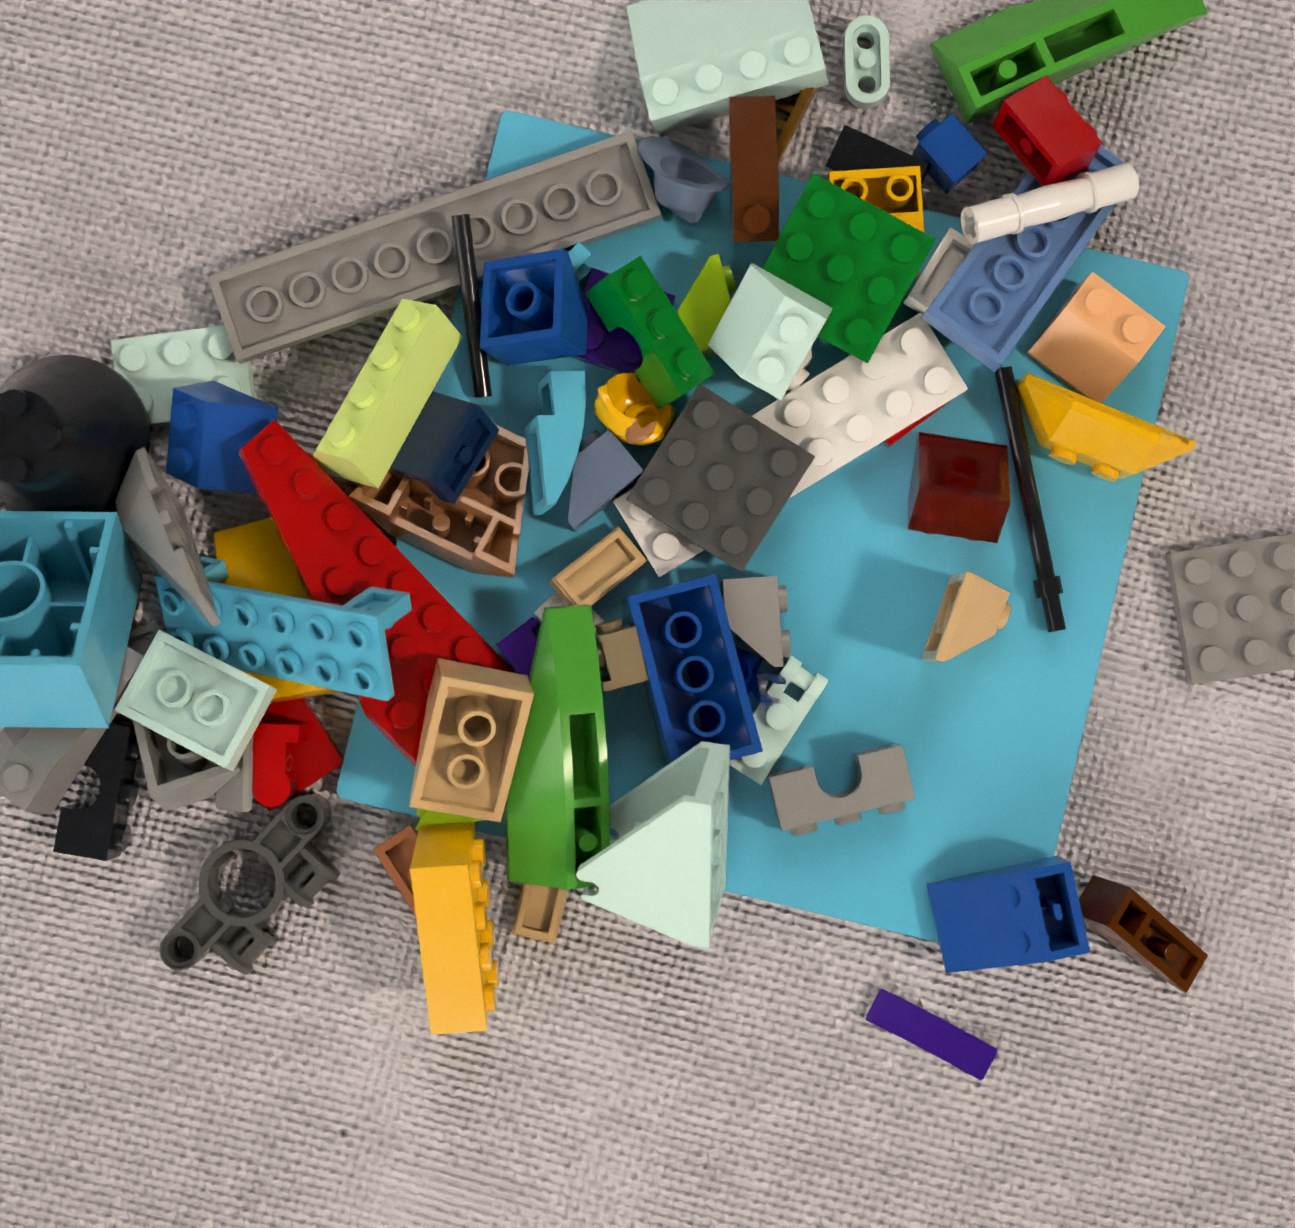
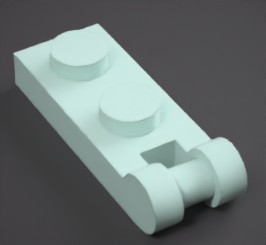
(780, 720)

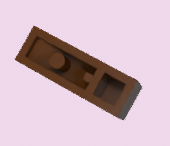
(753, 169)
(1140, 932)

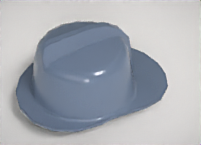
(681, 177)

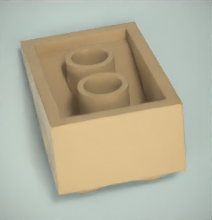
(470, 740)

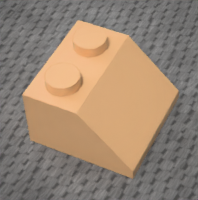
(1095, 338)

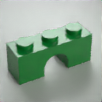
(638, 304)

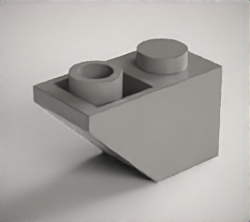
(754, 616)

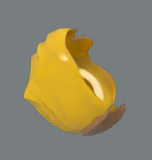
(630, 412)

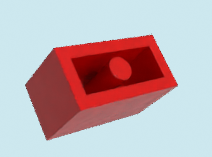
(1047, 132)

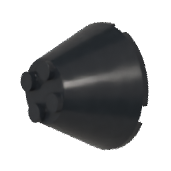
(68, 435)

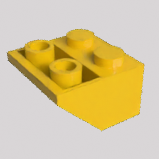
(889, 189)

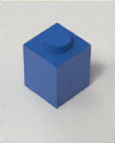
(949, 151)

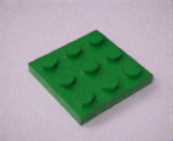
(849, 260)

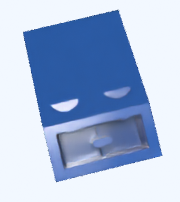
(1009, 916)

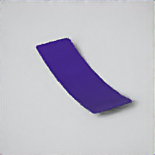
(931, 1034)

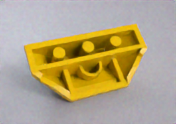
(1095, 433)

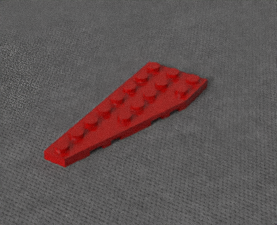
(343, 555)

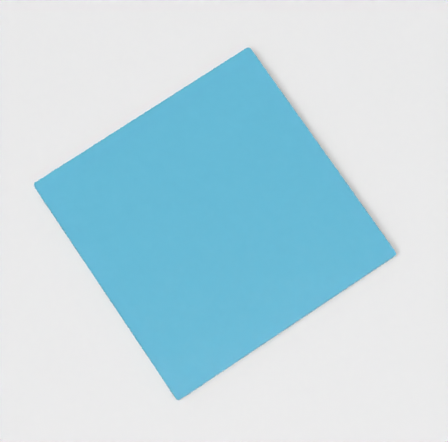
(981, 734)

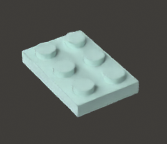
(178, 359)
(195, 700)

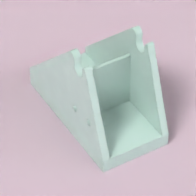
(668, 849)

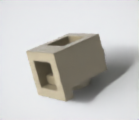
(619, 655)

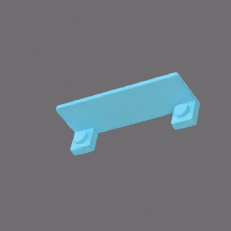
(292, 635)

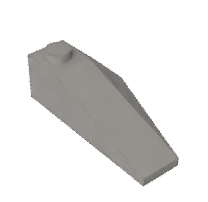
(162, 534)
(44, 761)
(172, 771)

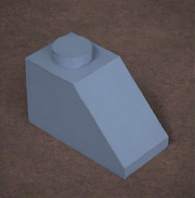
(599, 476)

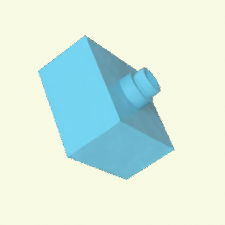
(63, 616)

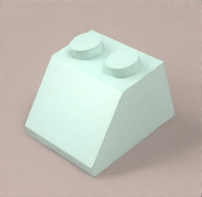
(768, 330)

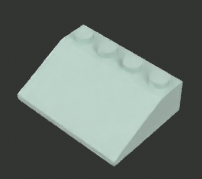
(711, 50)

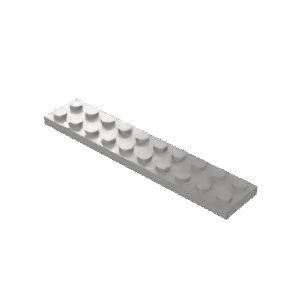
(413, 250)

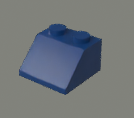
(532, 309)
(209, 430)

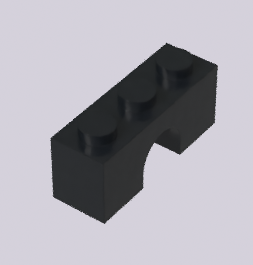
(101, 828)

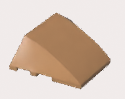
(475, 532)

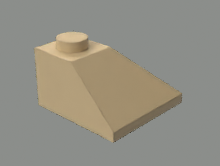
(967, 616)

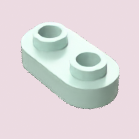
(866, 64)

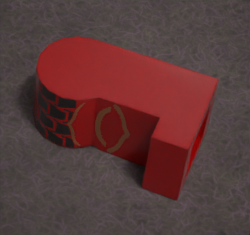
(273, 761)

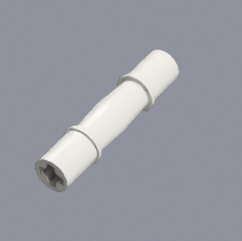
(1049, 203)

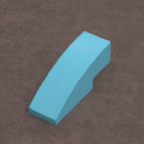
(555, 435)

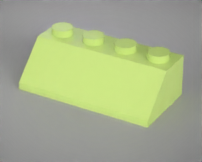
(388, 394)

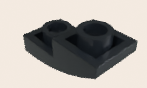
(860, 151)

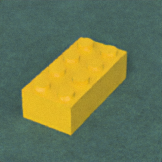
(454, 927)

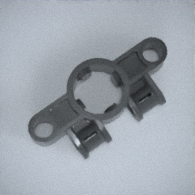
(221, 926)

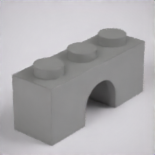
(879, 783)

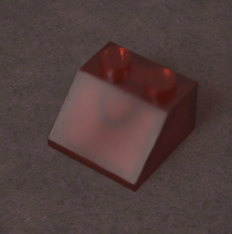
(959, 488)

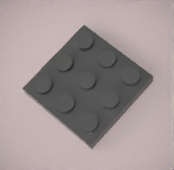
(720, 478)

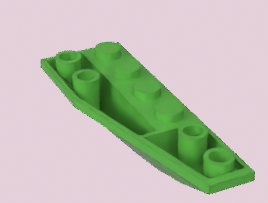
(1047, 38)
(560, 780)

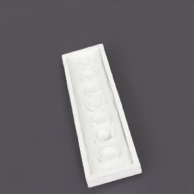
(834, 420)

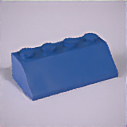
(692, 669)

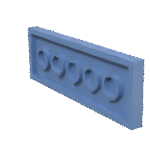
(1012, 277)

